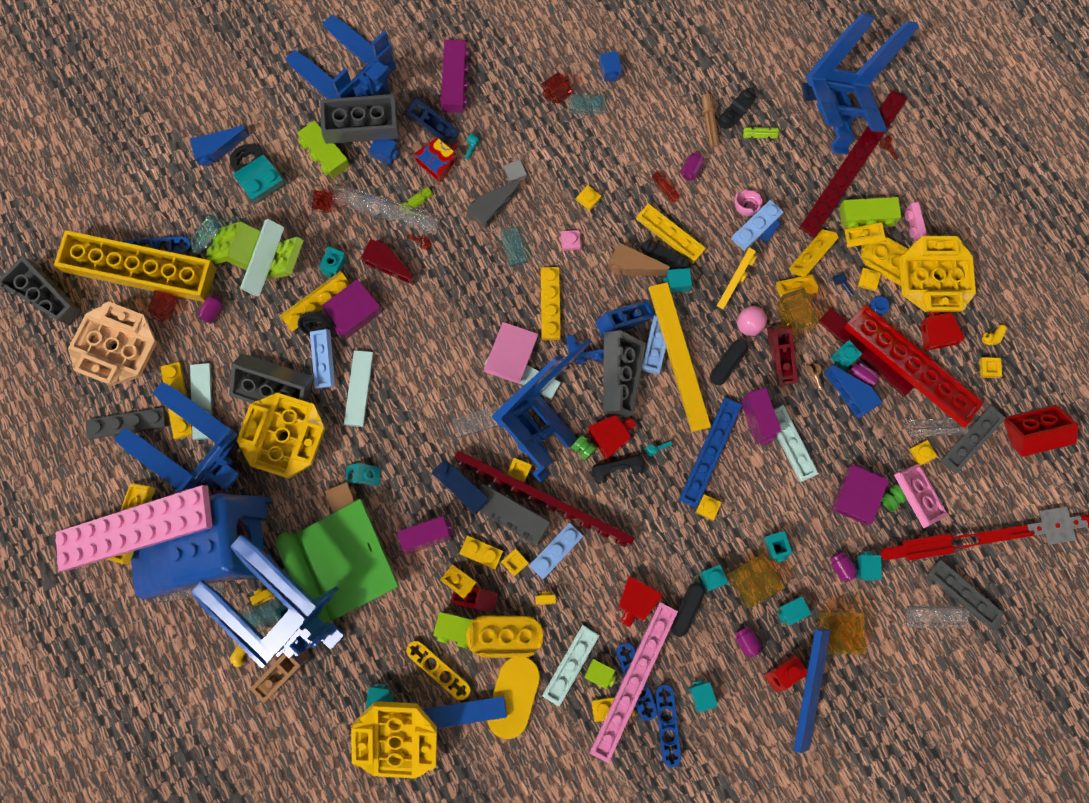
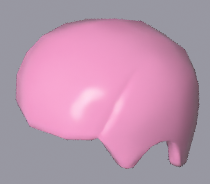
(753, 201)
(752, 320)

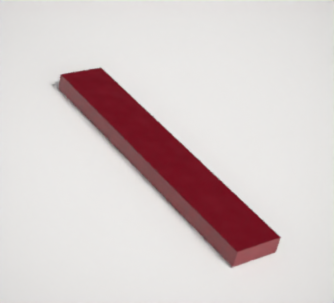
(835, 325)

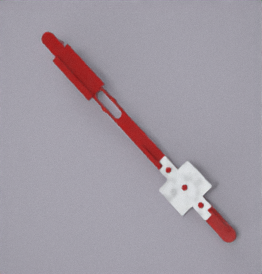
(1055, 524)

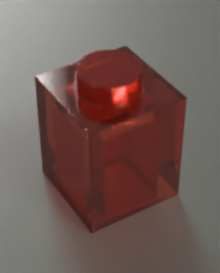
(556, 88)
(321, 201)
(162, 305)

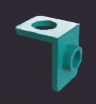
(363, 474)

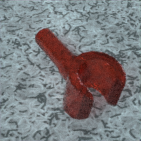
(887, 146)
(424, 242)

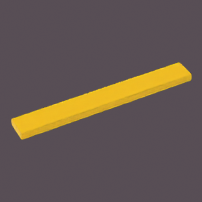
(679, 357)

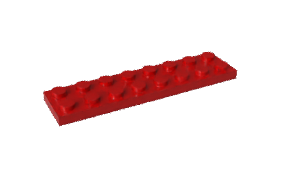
(914, 365)

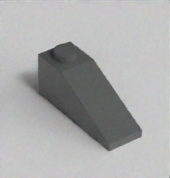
(489, 205)

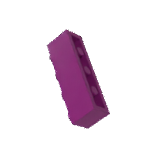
(453, 76)

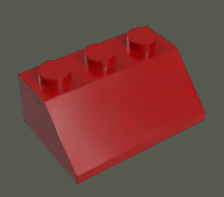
(1041, 430)

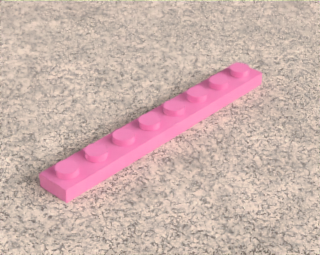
(633, 682)

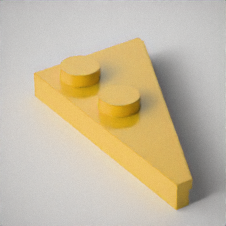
(739, 275)

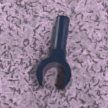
(841, 279)

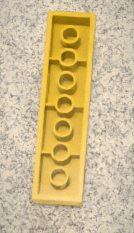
(135, 266)

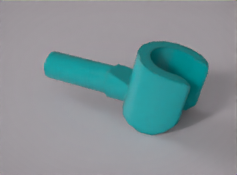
(473, 141)
(651, 449)

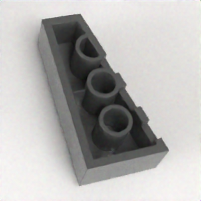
(39, 290)
(621, 372)
(514, 516)

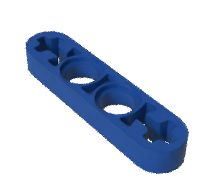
(156, 243)
(650, 704)
(668, 725)

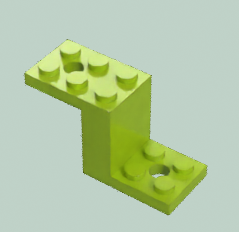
(237, 243)

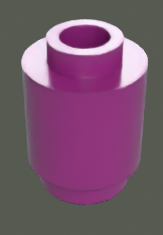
(692, 166)
(210, 309)
(864, 373)
(844, 566)
(748, 642)

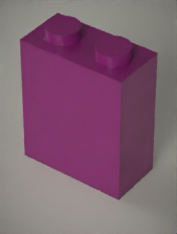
(351, 309)
(761, 416)
(860, 494)
(425, 535)

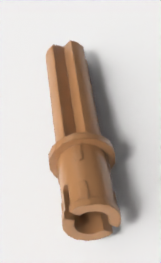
(709, 113)

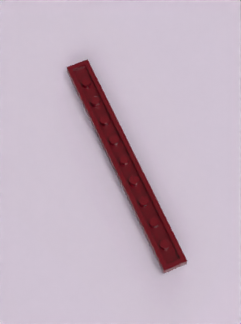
(851, 167)
(551, 503)

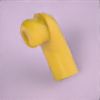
(994, 338)
(237, 657)

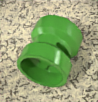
(584, 447)
(893, 498)

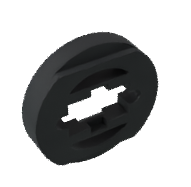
(235, 157)
(308, 317)

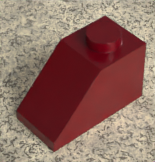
(477, 599)

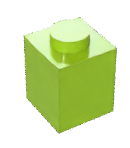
(600, 674)

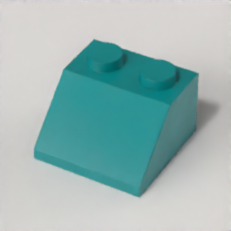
(259, 179)

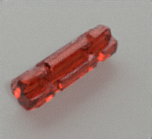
(665, 186)

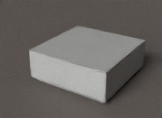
(515, 171)

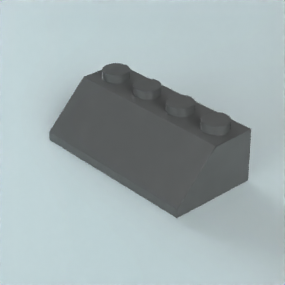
(256, 379)

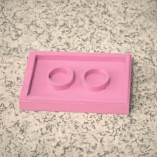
(511, 353)
(921, 495)

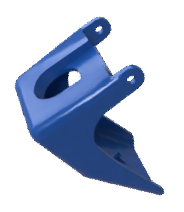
(203, 554)

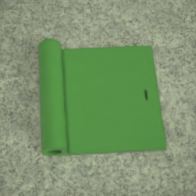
(338, 555)

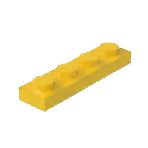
(670, 233)
(315, 300)
(550, 303)
(173, 376)

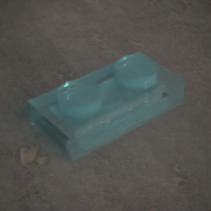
(586, 104)
(204, 234)
(513, 247)
(263, 614)

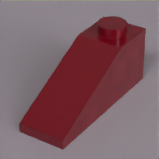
(381, 258)
(783, 353)

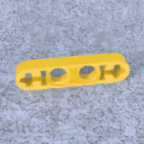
(437, 671)

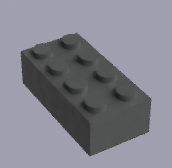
(359, 118)

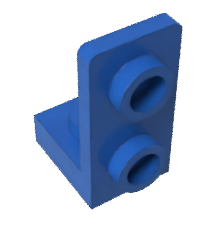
(597, 355)

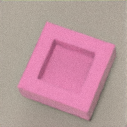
(570, 240)

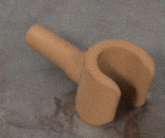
(817, 370)

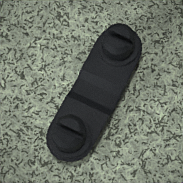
(737, 108)
(665, 255)
(729, 362)
(600, 470)
(688, 609)

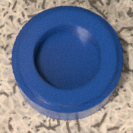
(879, 305)

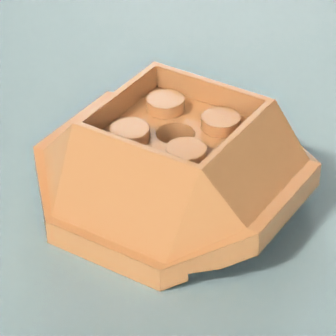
(99, 332)

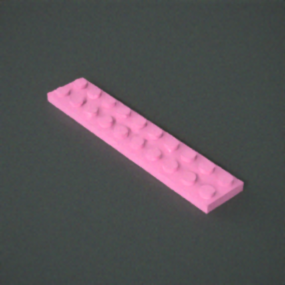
(134, 528)

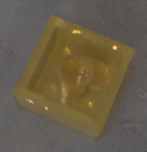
(797, 312)
(755, 581)
(846, 633)

